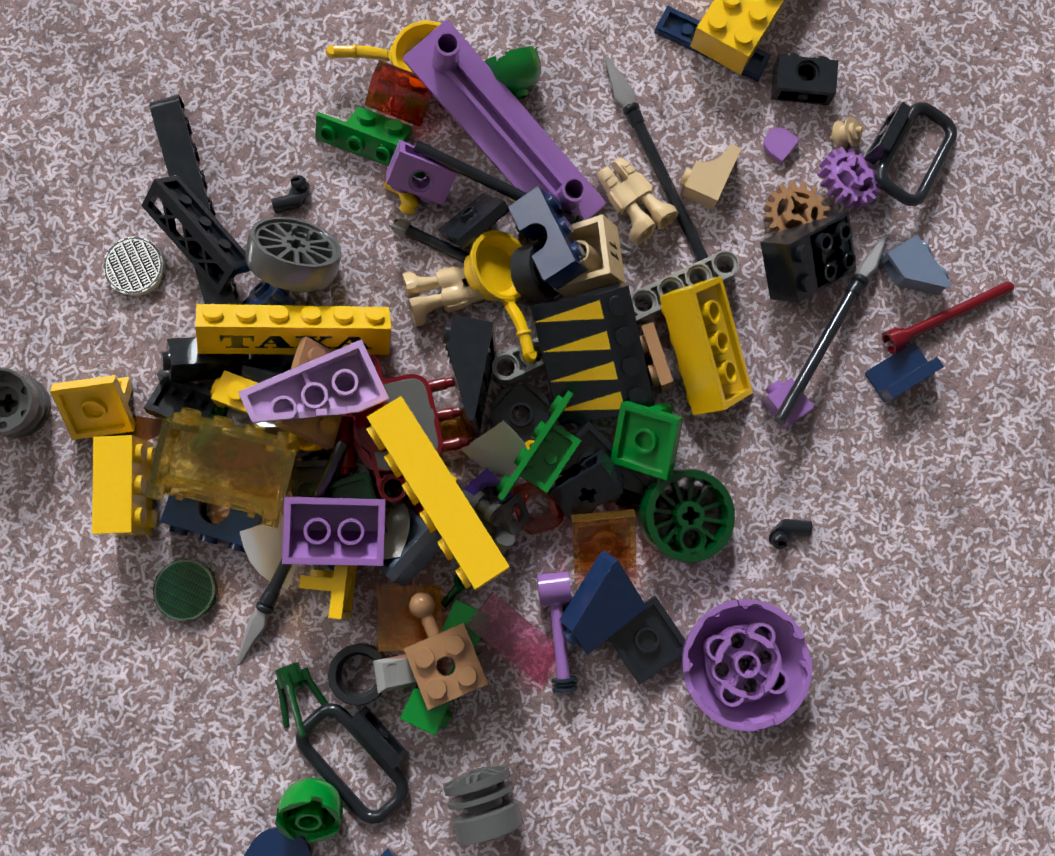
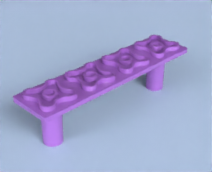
(498, 120)

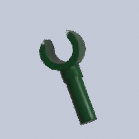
(457, 588)

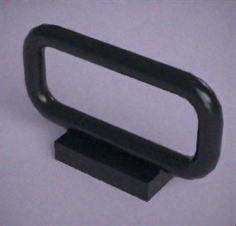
(890, 139)
(376, 742)

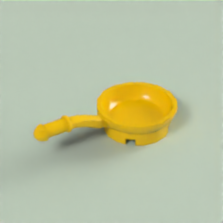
(403, 43)
(489, 272)

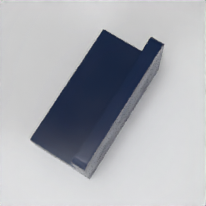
(901, 372)

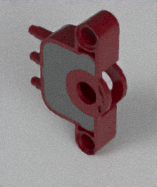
(419, 398)

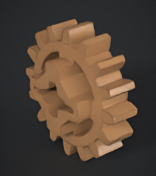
(793, 200)

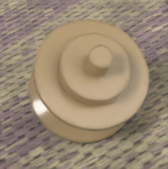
(847, 133)

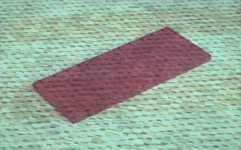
(514, 638)

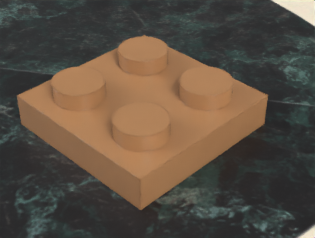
(652, 349)

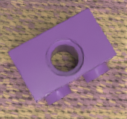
(406, 163)

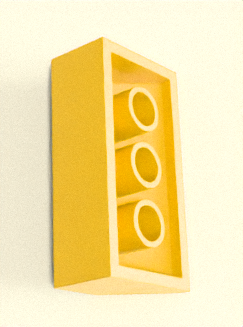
(706, 346)

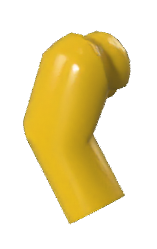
(408, 200)

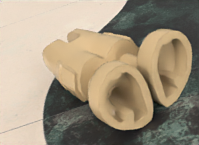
(632, 191)
(453, 294)

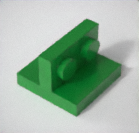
(647, 439)

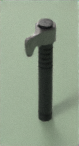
(405, 229)

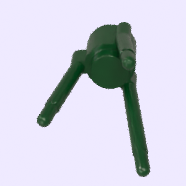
(288, 681)

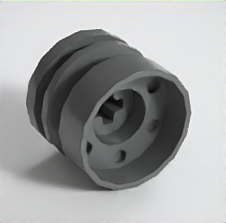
(32, 405)
(485, 811)

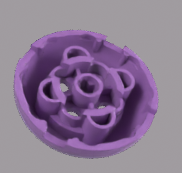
(779, 683)

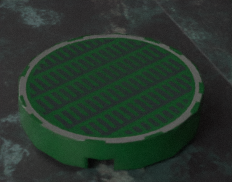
(185, 590)

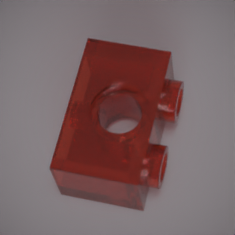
(398, 93)

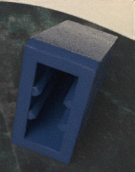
(601, 605)

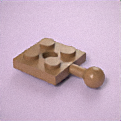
(453, 643)

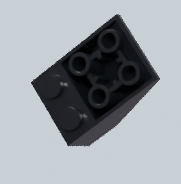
(808, 257)

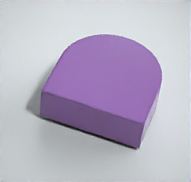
(779, 143)

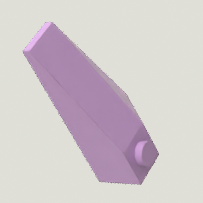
(322, 387)

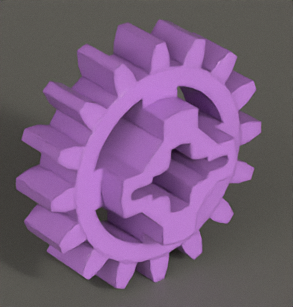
(849, 178)

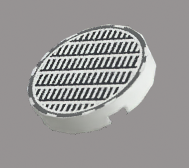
(134, 266)

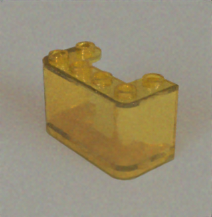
(224, 464)

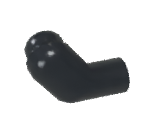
(299, 190)
(787, 529)

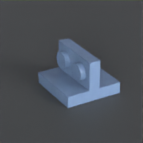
(417, 552)

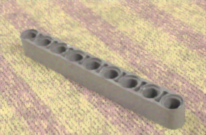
(704, 269)

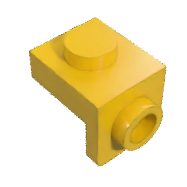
(226, 390)

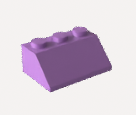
(333, 531)

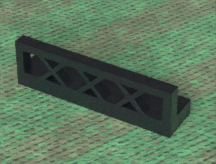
(198, 226)

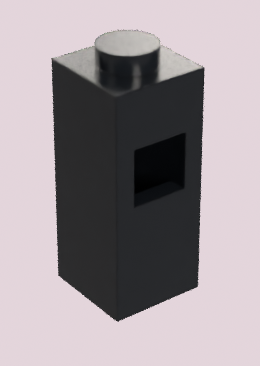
(187, 365)

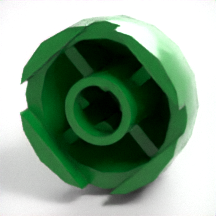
(517, 70)
(310, 810)

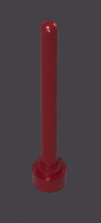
(901, 337)

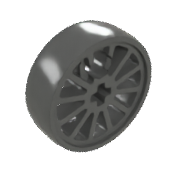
(292, 254)

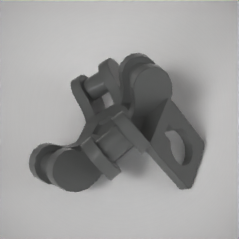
(497, 518)

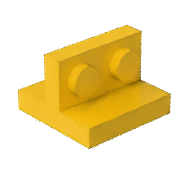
(95, 406)
(340, 583)

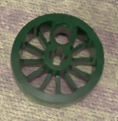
(699, 549)

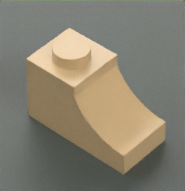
(708, 179)

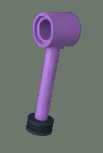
(553, 592)

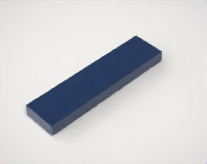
(681, 30)

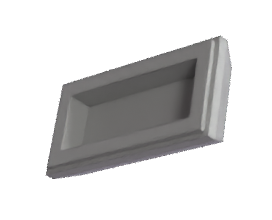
(393, 673)

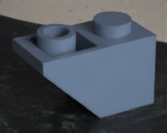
(915, 268)

